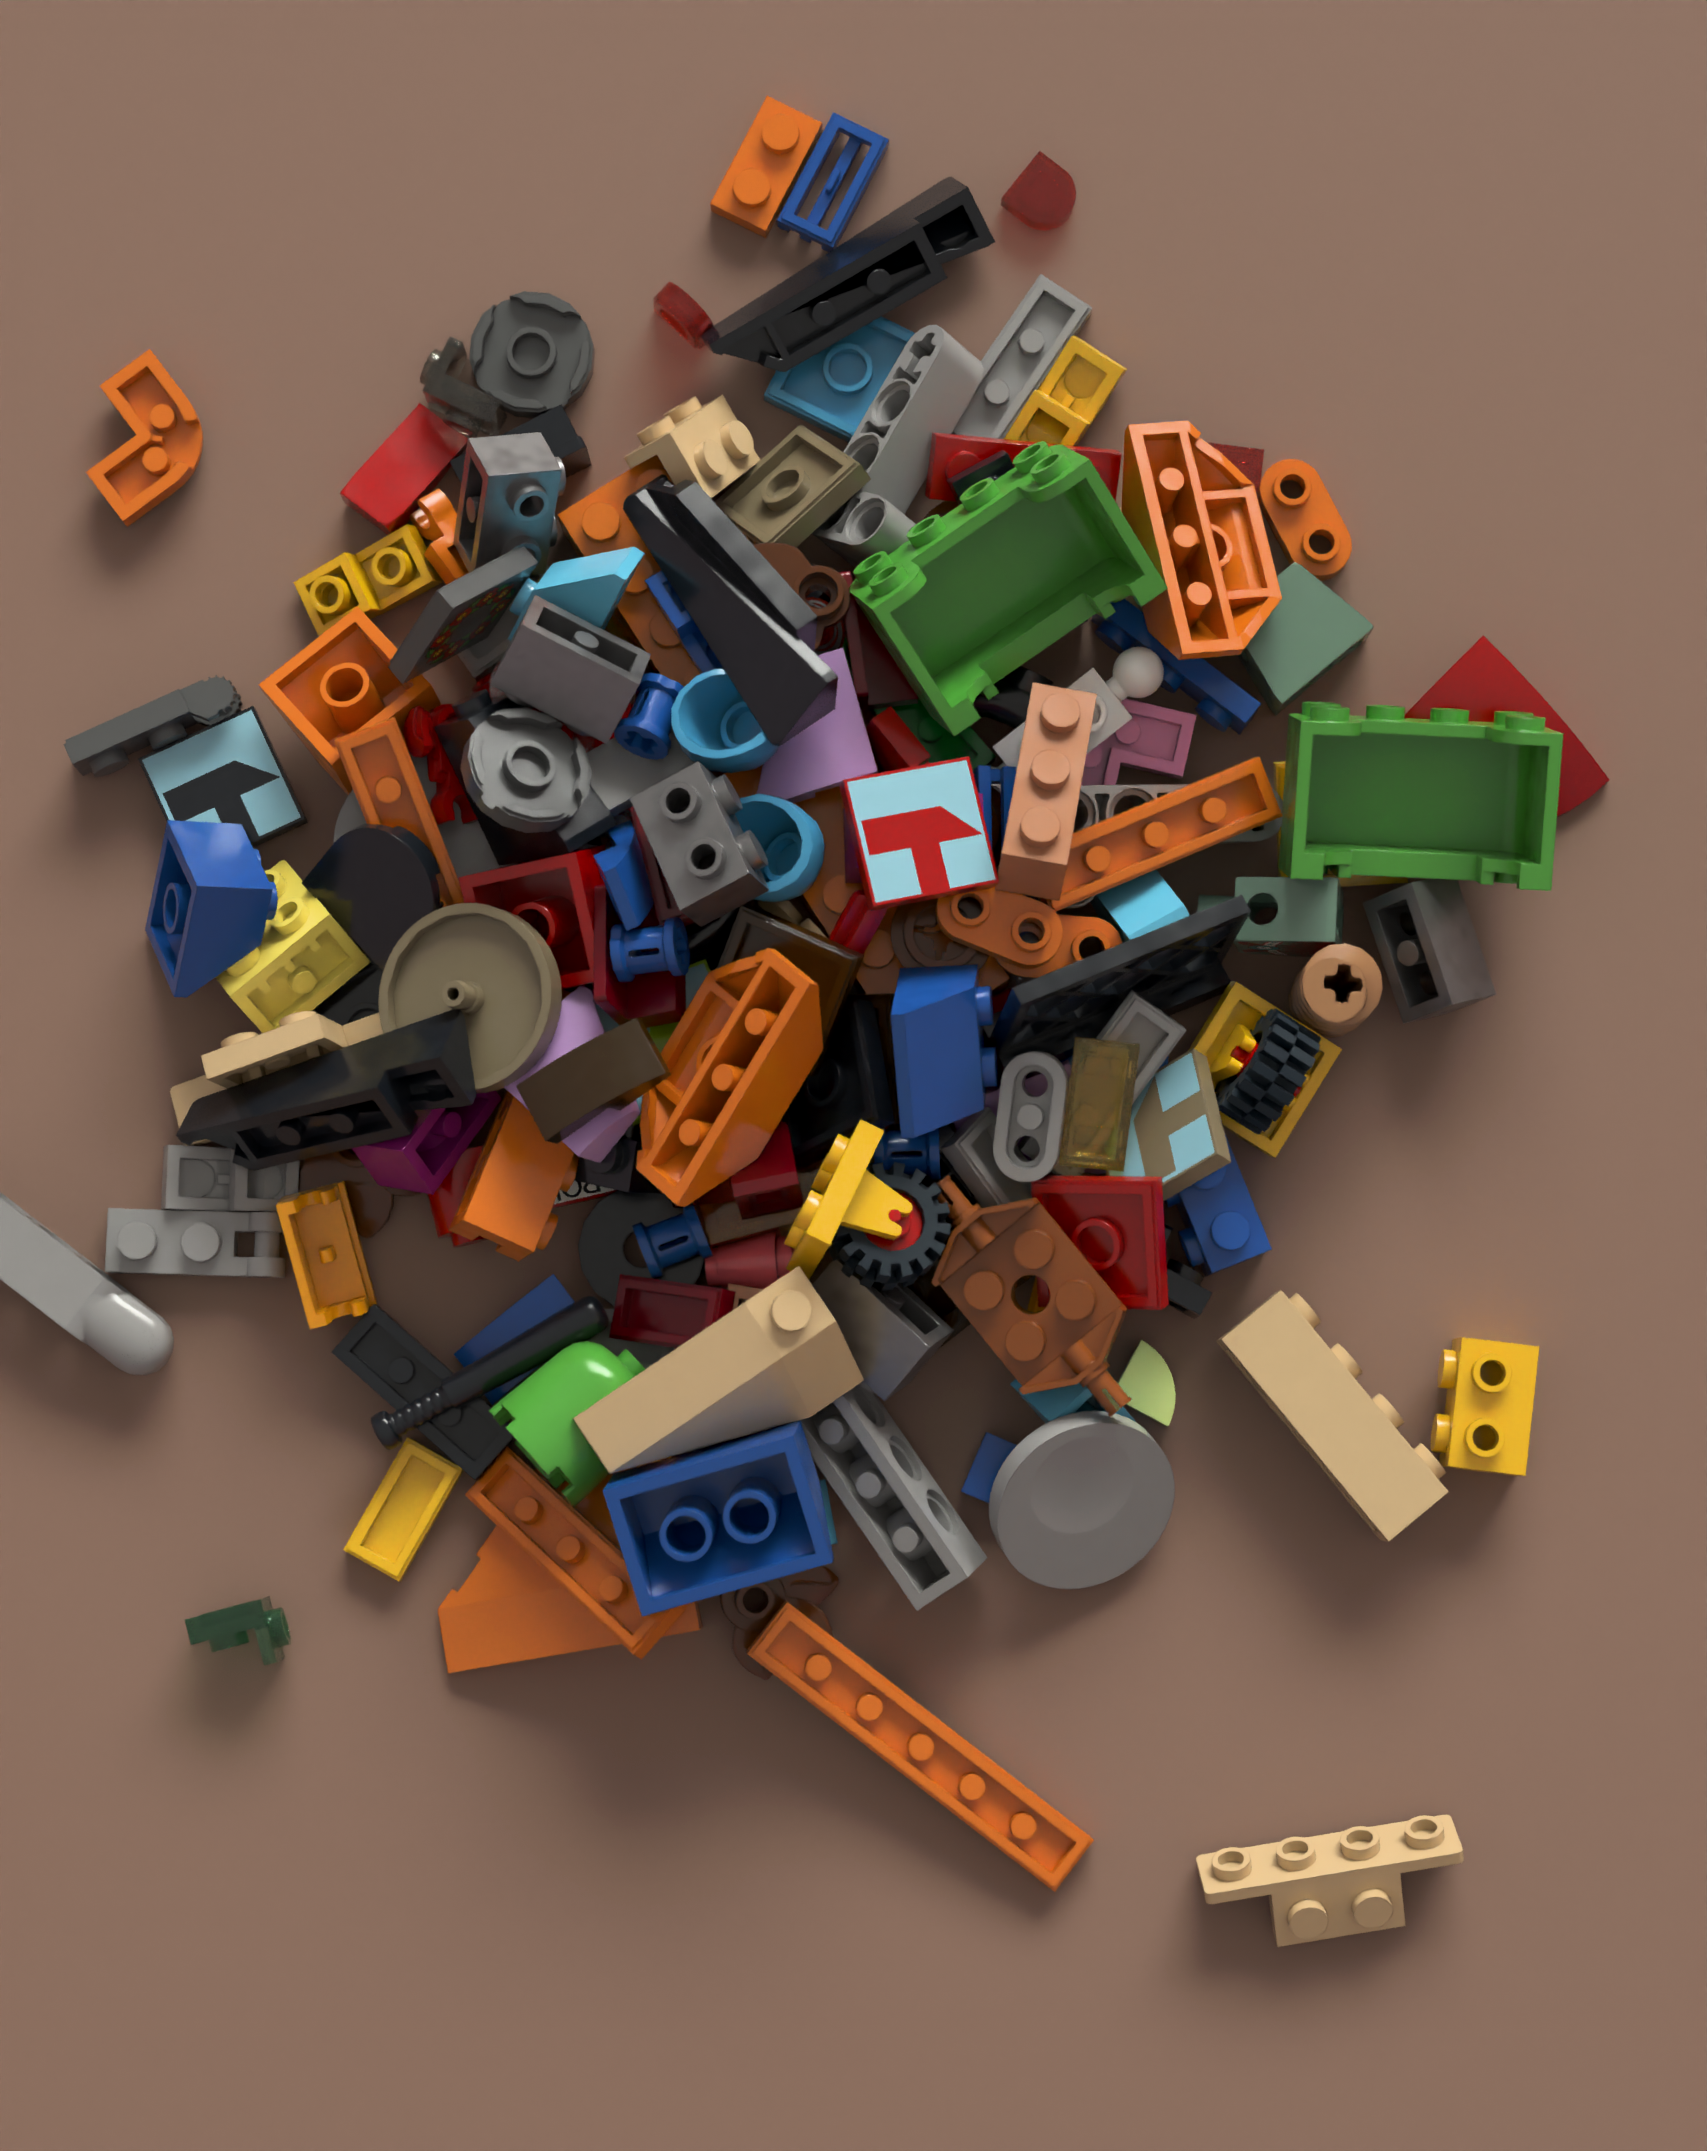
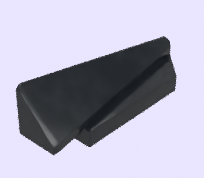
(856, 280)
(739, 605)
(340, 1097)

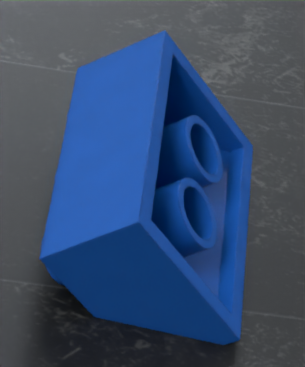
(720, 1518)

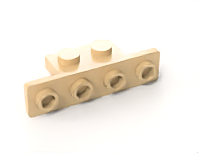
(251, 1055)
(1332, 1880)

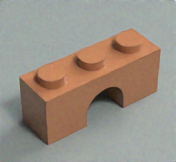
(1046, 791)

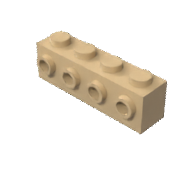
(1333, 1415)

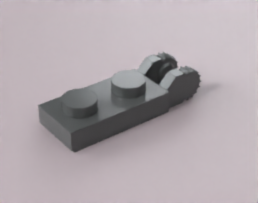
(156, 723)

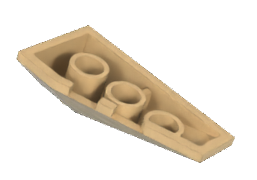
(743, 1374)

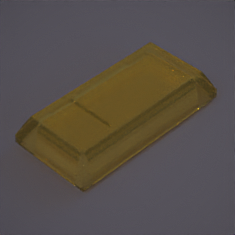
(1099, 1104)

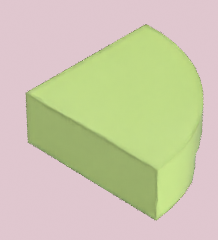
(1149, 1384)

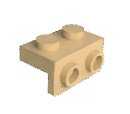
(698, 445)

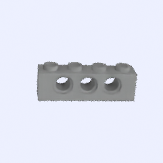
(892, 1496)

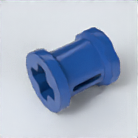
(649, 720)
(630, 961)
(926, 1162)
(662, 1256)

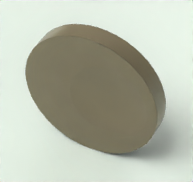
(491, 971)

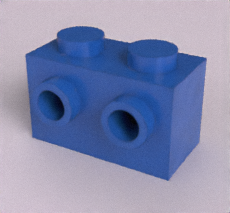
(1219, 1221)

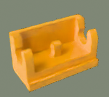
(326, 1253)

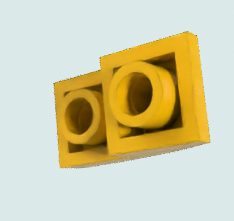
(371, 579)

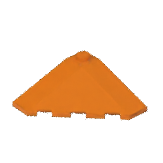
(519, 1612)

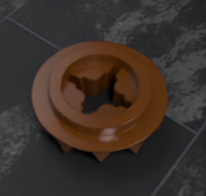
(917, 950)

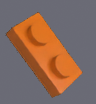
(766, 166)

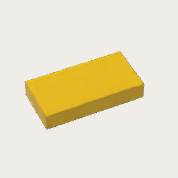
(403, 1509)

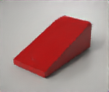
(403, 470)

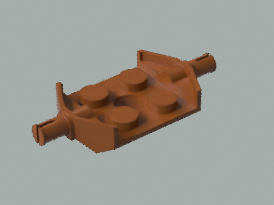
(1040, 1348)

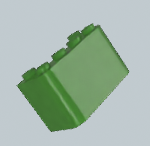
(1002, 579)
(1420, 795)

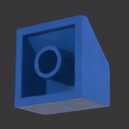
(207, 902)
(941, 1046)

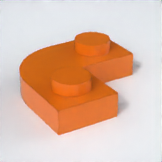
(165, 441)

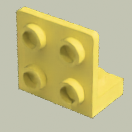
(299, 958)

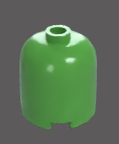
(545, 1409)

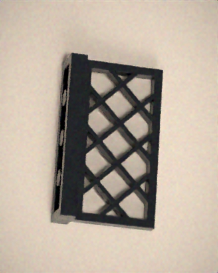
(1166, 967)

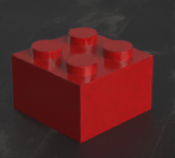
(554, 898)

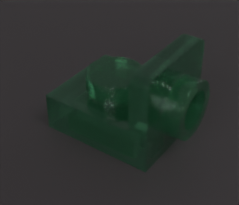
(229, 1628)

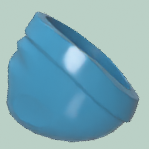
(718, 726)
(789, 841)

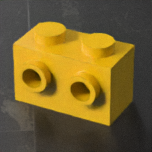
(1486, 1406)

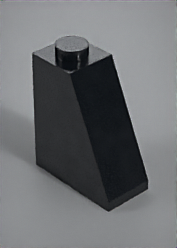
(506, 843)

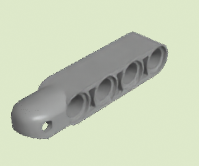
(80, 1295)

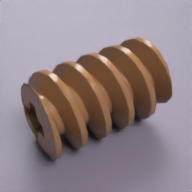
(1354, 975)

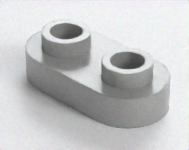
(1030, 1115)

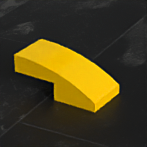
(1068, 396)

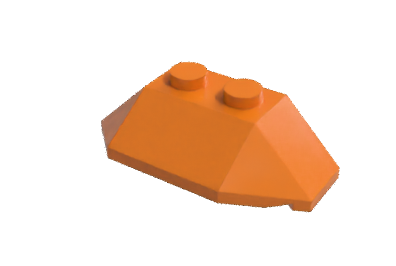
(1202, 536)
(732, 1072)

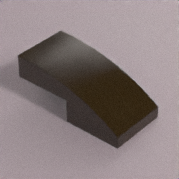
(593, 1077)

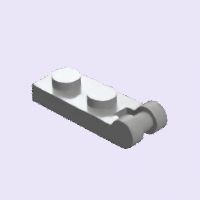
(192, 1243)

